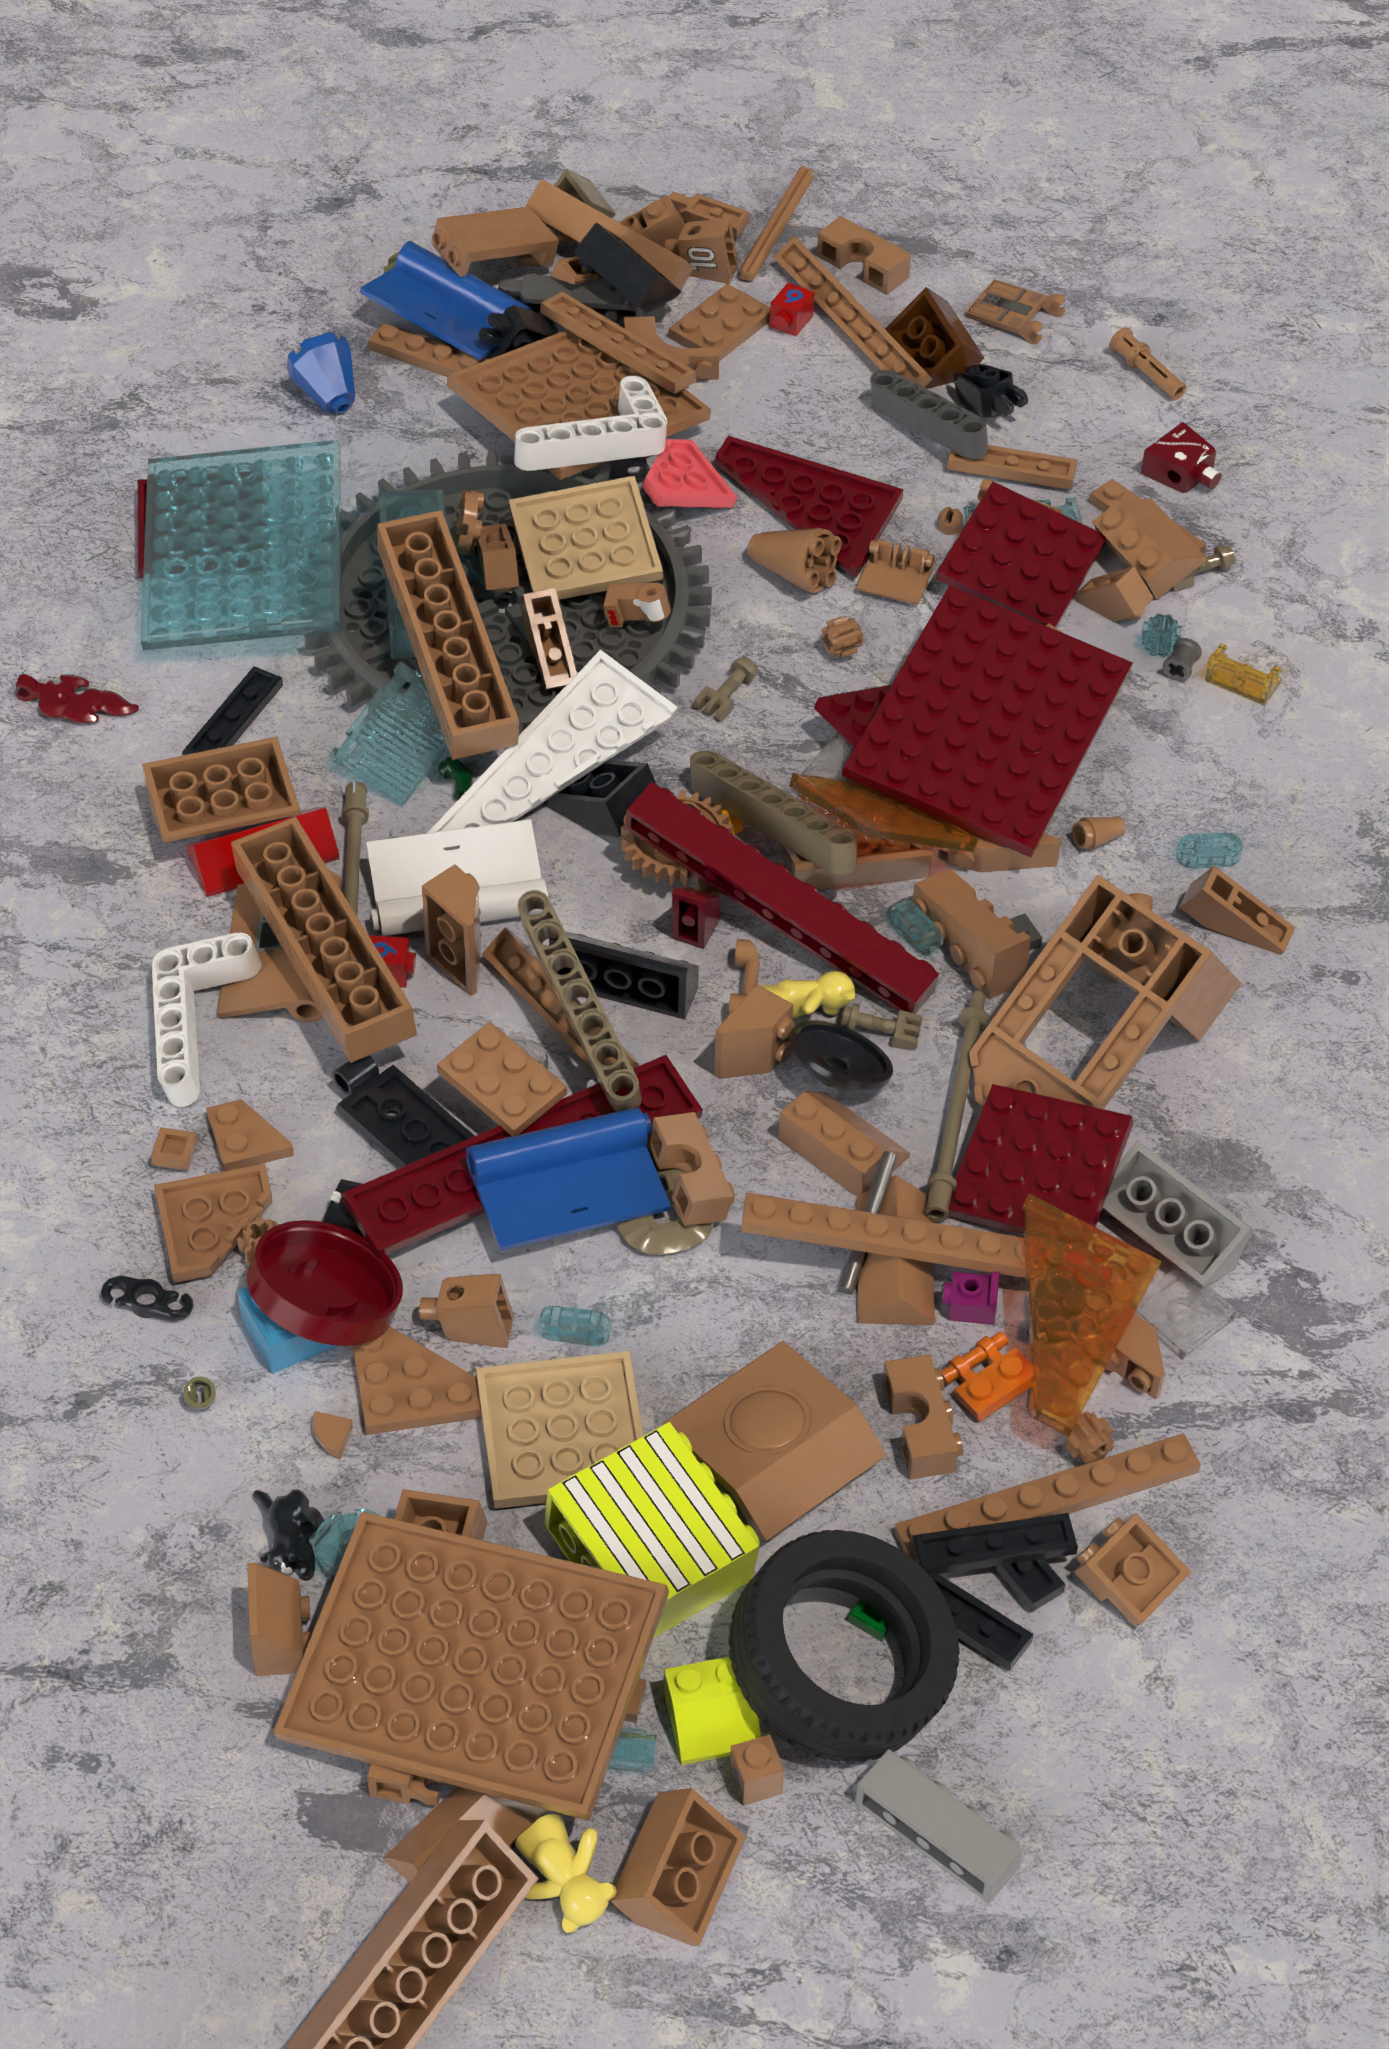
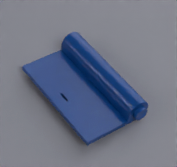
(439, 300)
(567, 1178)

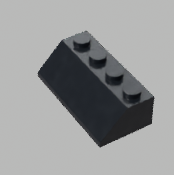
(636, 976)

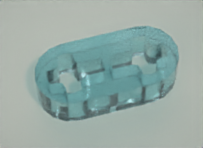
(1209, 850)
(915, 926)
(574, 1326)

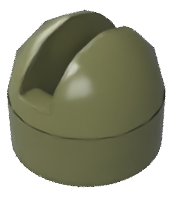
(191, 1395)

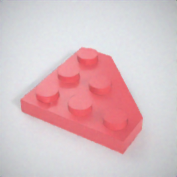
(686, 479)

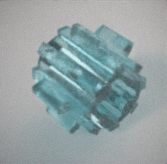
(1160, 634)

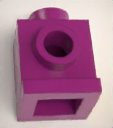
(972, 1297)

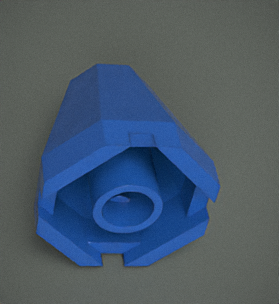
(325, 371)

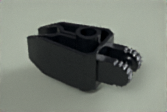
(516, 328)
(988, 390)

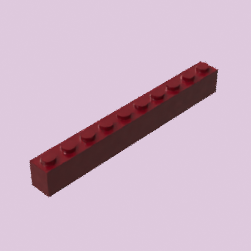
(781, 899)

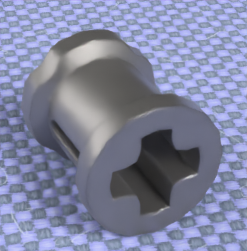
(1180, 662)

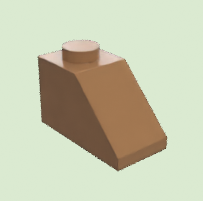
(1116, 595)

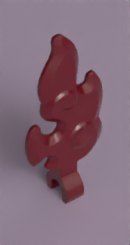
(62, 701)

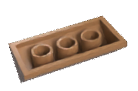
(875, 865)
(895, 1287)
(503, 1815)

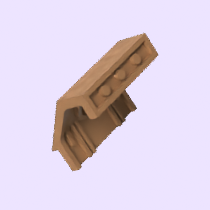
(779, 1438)

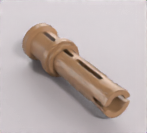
(1139, 356)

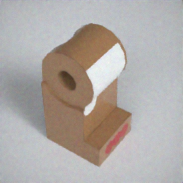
(636, 602)

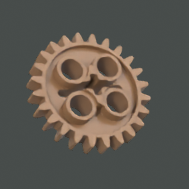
(657, 863)

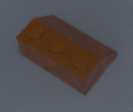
(935, 338)

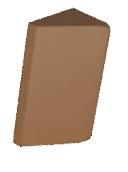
(572, 272)

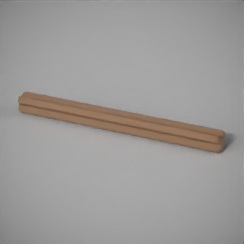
(775, 224)

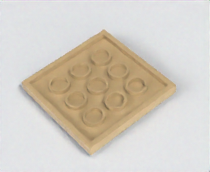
(586, 538)
(554, 1421)

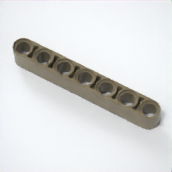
(774, 812)
(576, 985)

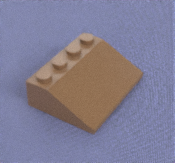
(219, 789)

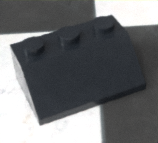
(624, 270)

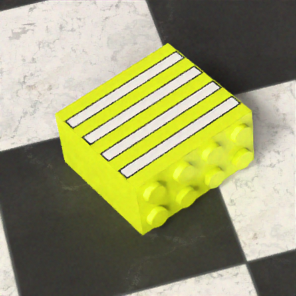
(658, 1520)

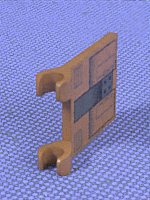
(1013, 308)

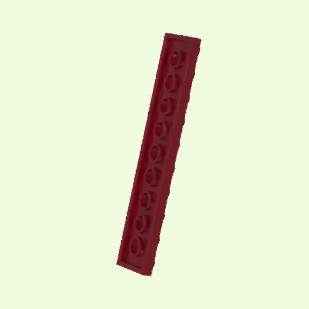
(439, 1188)

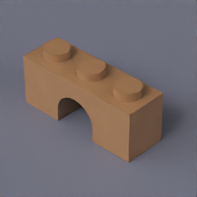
(847, 242)
(703, 1191)
(916, 1388)

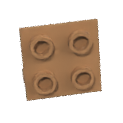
(895, 572)

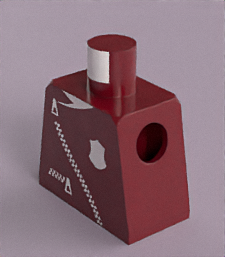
(1181, 460)

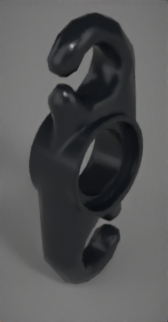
(158, 1309)

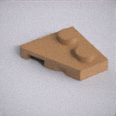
(245, 1136)

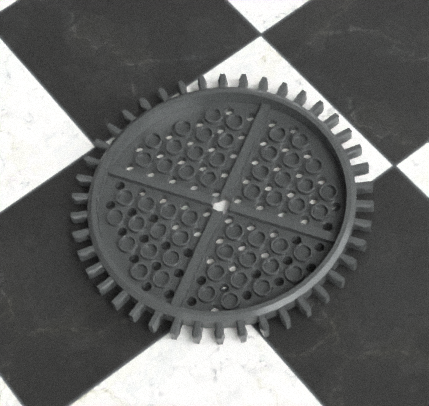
(638, 645)

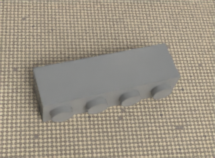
(939, 1825)

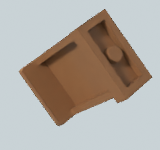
(493, 236)

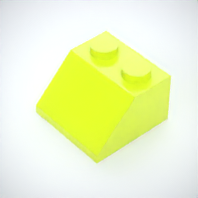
(707, 1710)

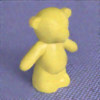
(830, 991)
(550, 1851)

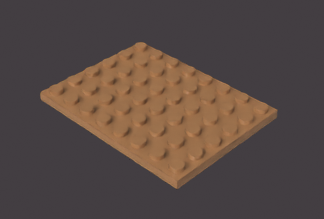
(473, 1664)

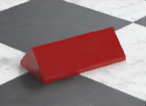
(215, 858)

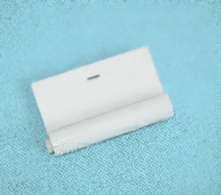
(497, 855)

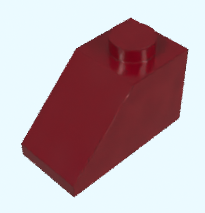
(694, 915)

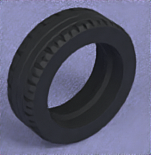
(789, 1699)

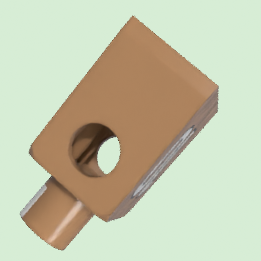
(708, 248)

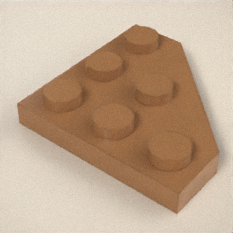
(206, 1217)
(411, 1386)

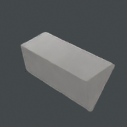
(1175, 1216)

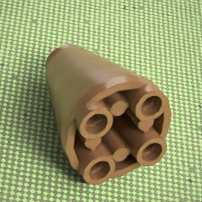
(798, 556)

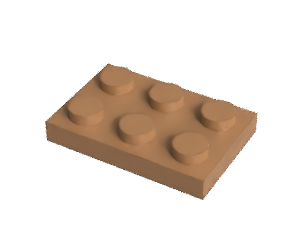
(721, 321)
(502, 1079)

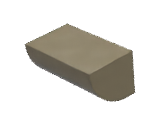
(583, 190)

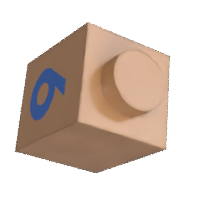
(756, 1769)

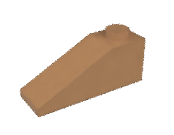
(497, 558)
(548, 637)
(995, 857)
(1233, 911)

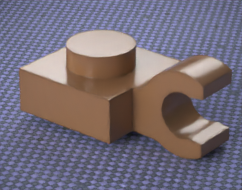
(400, 1786)

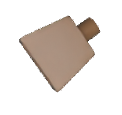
(472, 1310)

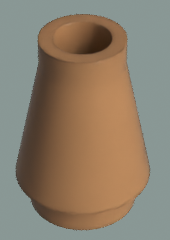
(1096, 831)

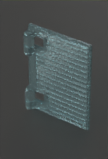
(397, 737)

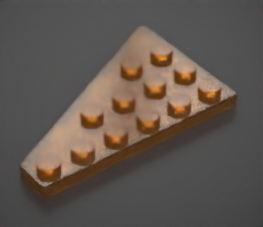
(1078, 1307)

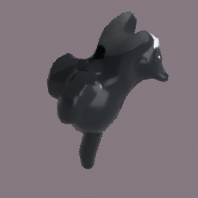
(292, 1527)

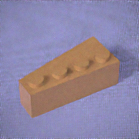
(973, 933)

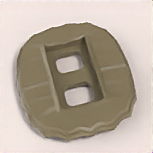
(668, 1237)

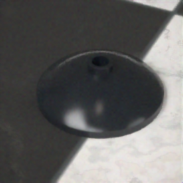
(840, 1056)

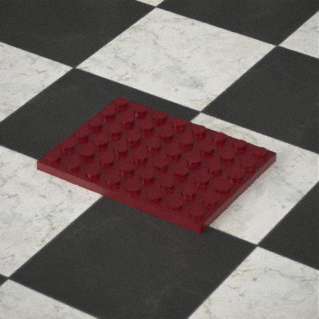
(988, 720)

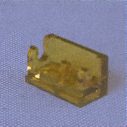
(1241, 678)

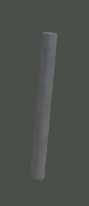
(873, 1206)

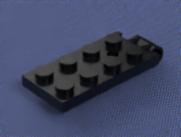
(407, 1137)

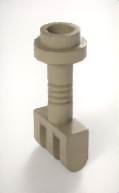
(1222, 557)
(743, 671)
(904, 1029)

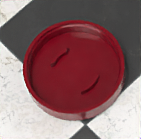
(324, 1283)

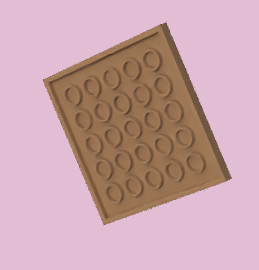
(561, 383)

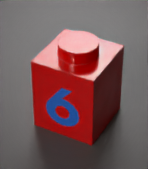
(791, 309)
(397, 956)

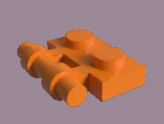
(995, 1384)

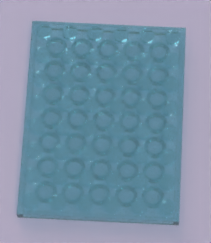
(242, 545)

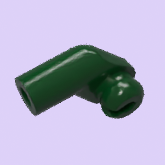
(461, 775)

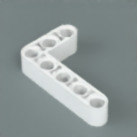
(633, 434)
(175, 977)

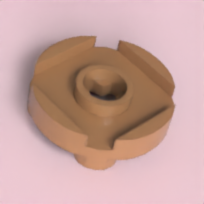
(467, 527)

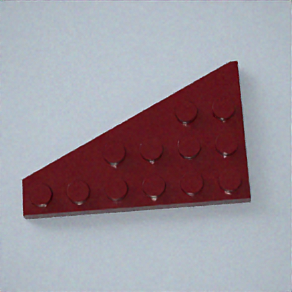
(814, 496)

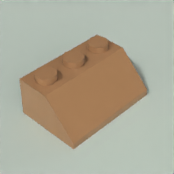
(1151, 542)
(453, 925)
(836, 1140)
(678, 1866)

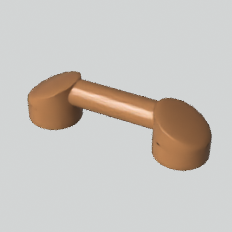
(745, 957)

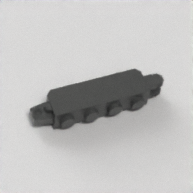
(594, 294)

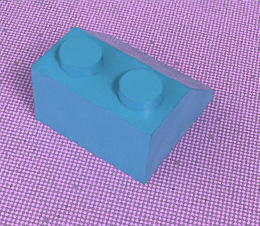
(274, 1342)

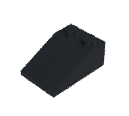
(603, 796)

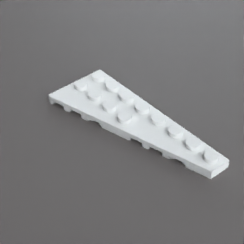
(578, 731)

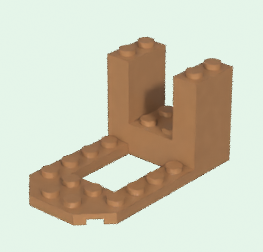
(1124, 943)

